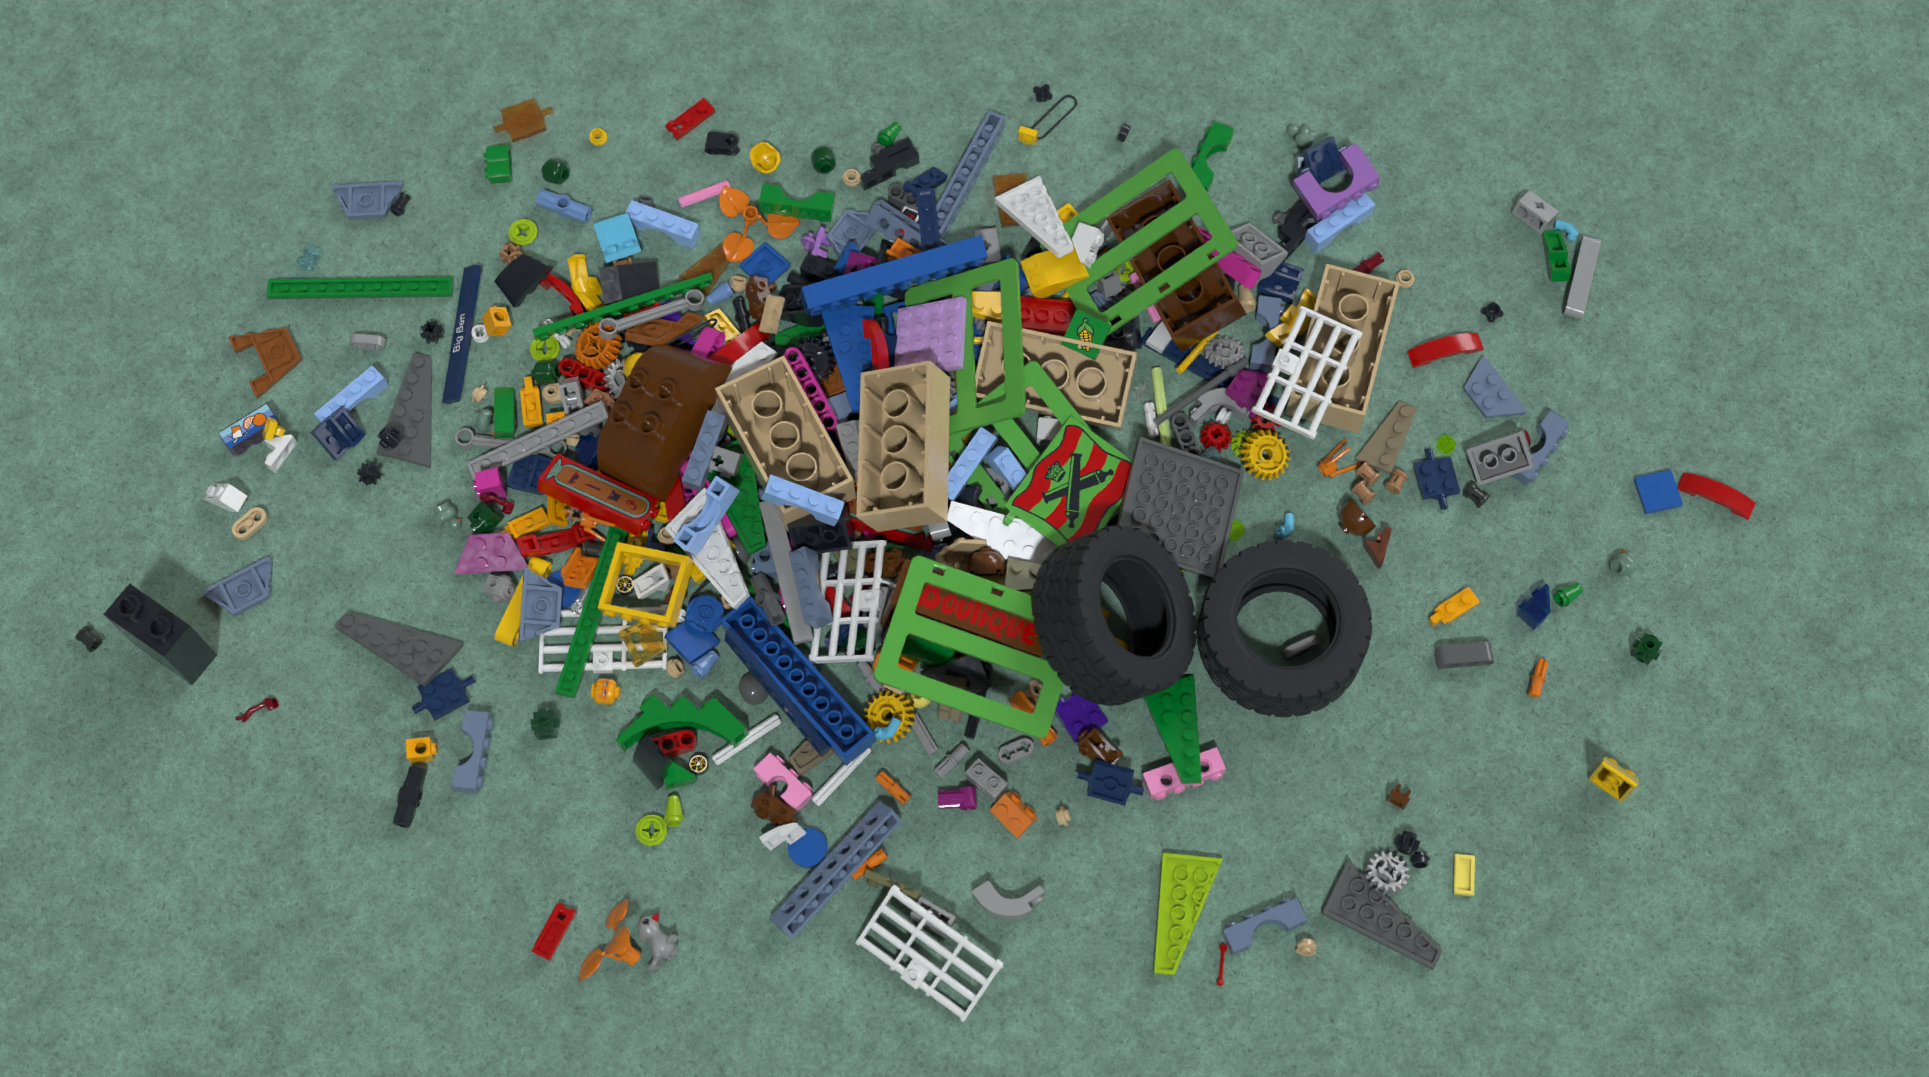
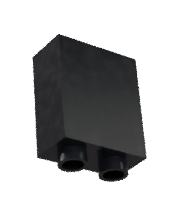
(160, 634)

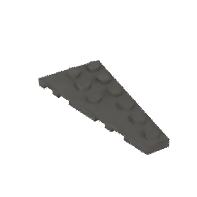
(413, 414)
(406, 649)
(1378, 918)

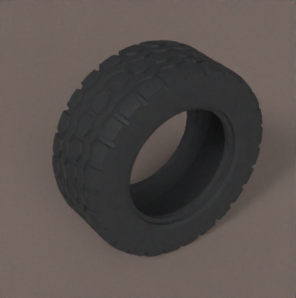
(1294, 570)
(1075, 628)

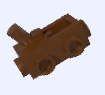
(756, 294)
(891, 563)
(1097, 747)
(772, 809)

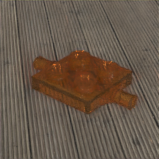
(523, 120)

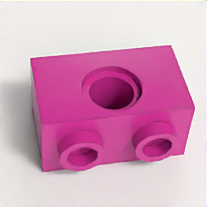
(489, 483)

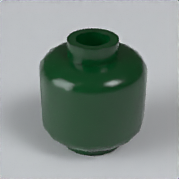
(823, 160)
(555, 171)
(546, 372)

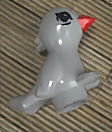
(661, 945)

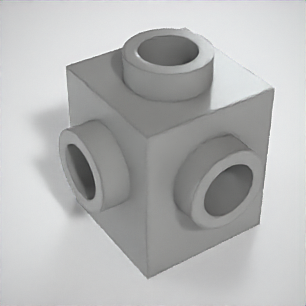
(499, 588)

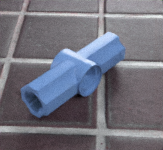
(572, 210)

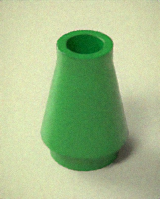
(888, 135)
(1568, 594)

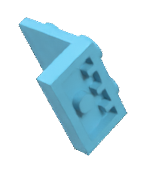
(617, 237)

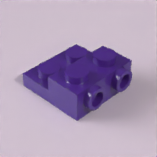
(1079, 715)

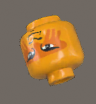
(605, 691)

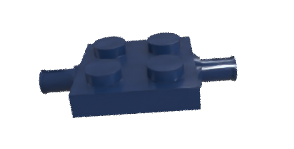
(1323, 160)
(1436, 478)
(443, 694)
(1110, 782)

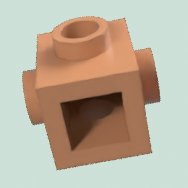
(597, 396)

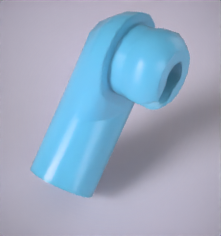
(1567, 227)

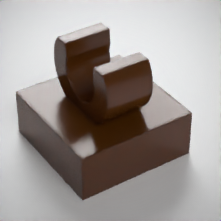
(1397, 798)

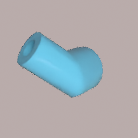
(1288, 527)
(887, 732)

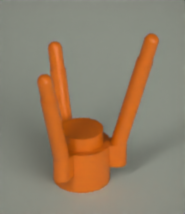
(1327, 466)
(591, 522)

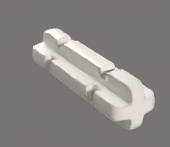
(564, 340)
(1149, 416)

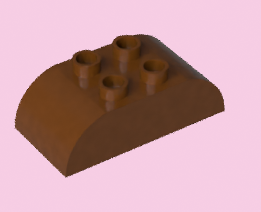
(658, 418)

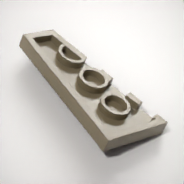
(1387, 441)
(807, 758)

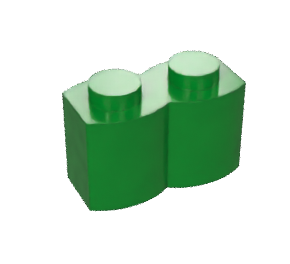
(498, 164)

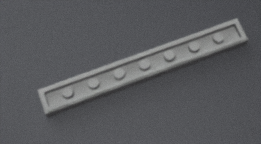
(540, 439)
(780, 552)

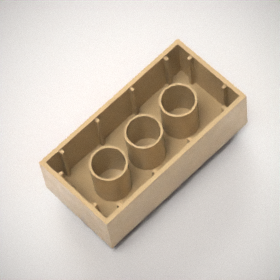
(1364, 305)
(1093, 387)
(783, 434)
(903, 447)

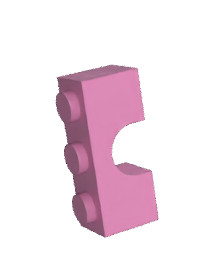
(772, 770)

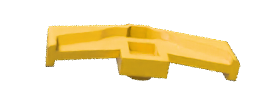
(584, 287)
(1282, 331)

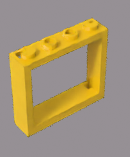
(670, 619)

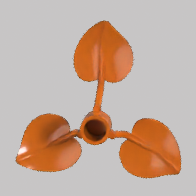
(737, 202)
(618, 944)

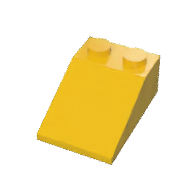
(1051, 274)
(1614, 779)

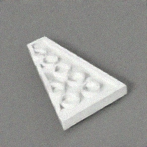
(1036, 214)
(715, 557)

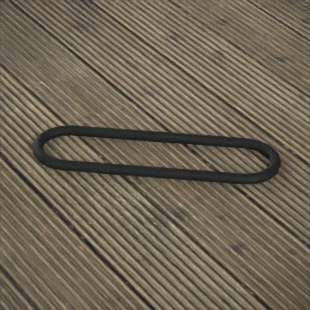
(1066, 96)
(693, 336)

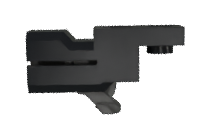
(888, 160)
(1294, 227)

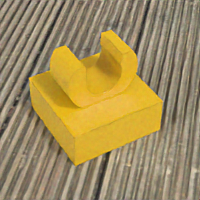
(272, 429)

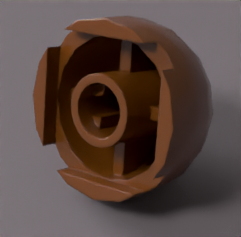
(1354, 520)
(986, 563)

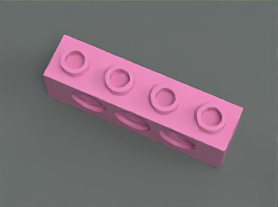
(1158, 791)

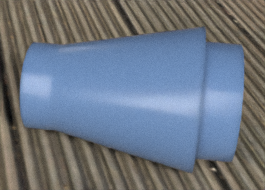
(720, 294)
(704, 664)

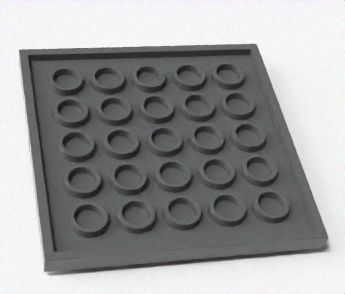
(1182, 504)

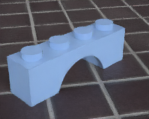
(679, 229)
(1326, 230)
(365, 386)
(969, 461)
(1006, 466)
(787, 493)
(718, 499)

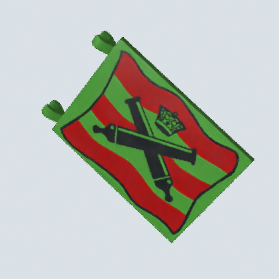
(1071, 486)

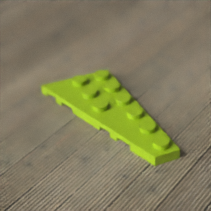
(1182, 895)

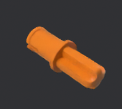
(1538, 678)
(893, 788)
(874, 860)

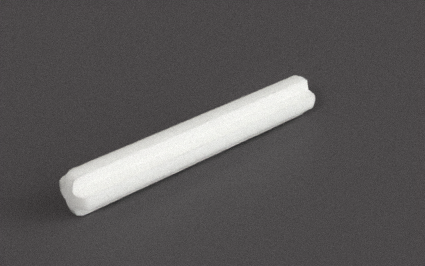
(754, 734)
(839, 776)

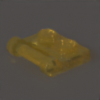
(648, 639)

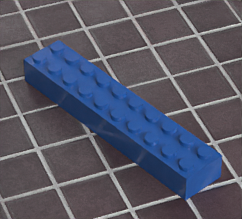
(893, 275)
(801, 682)

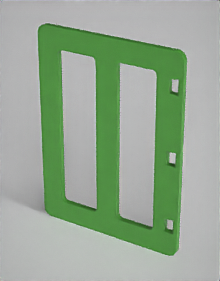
(1196, 203)
(960, 285)
(1013, 435)
(907, 622)

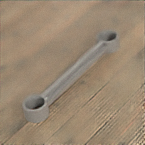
(651, 314)
(492, 442)

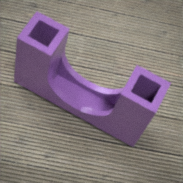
(1323, 203)

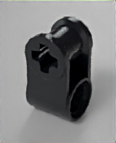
(722, 143)

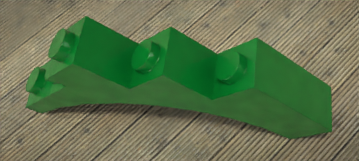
(683, 714)

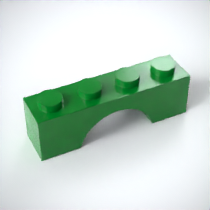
(1217, 140)
(817, 207)

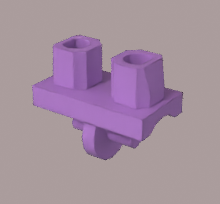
(819, 238)

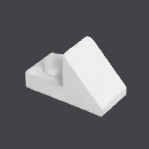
(282, 448)
(652, 581)

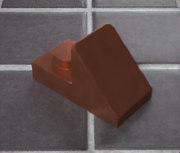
(1377, 549)

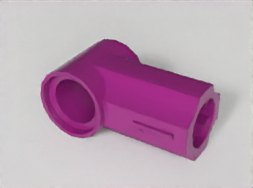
(962, 798)

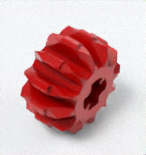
(1268, 424)
(1222, 433)

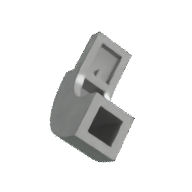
(1214, 401)
(1006, 908)

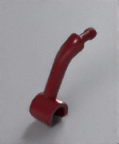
(507, 505)
(271, 704)

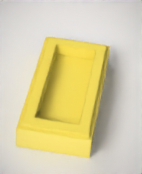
(1463, 875)

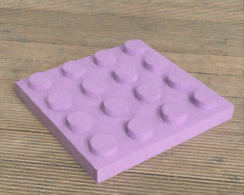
(932, 334)

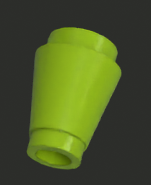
(673, 812)

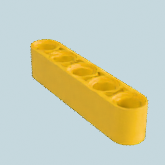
(509, 625)

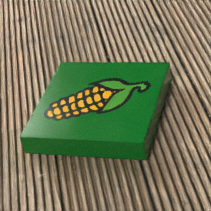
(1086, 329)

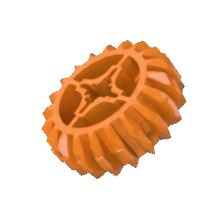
(594, 350)

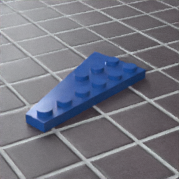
(849, 347)

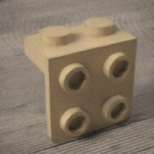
(959, 553)

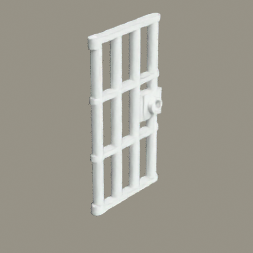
(1293, 366)
(862, 601)
(602, 653)
(920, 966)

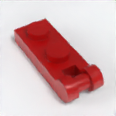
(690, 119)
(554, 932)

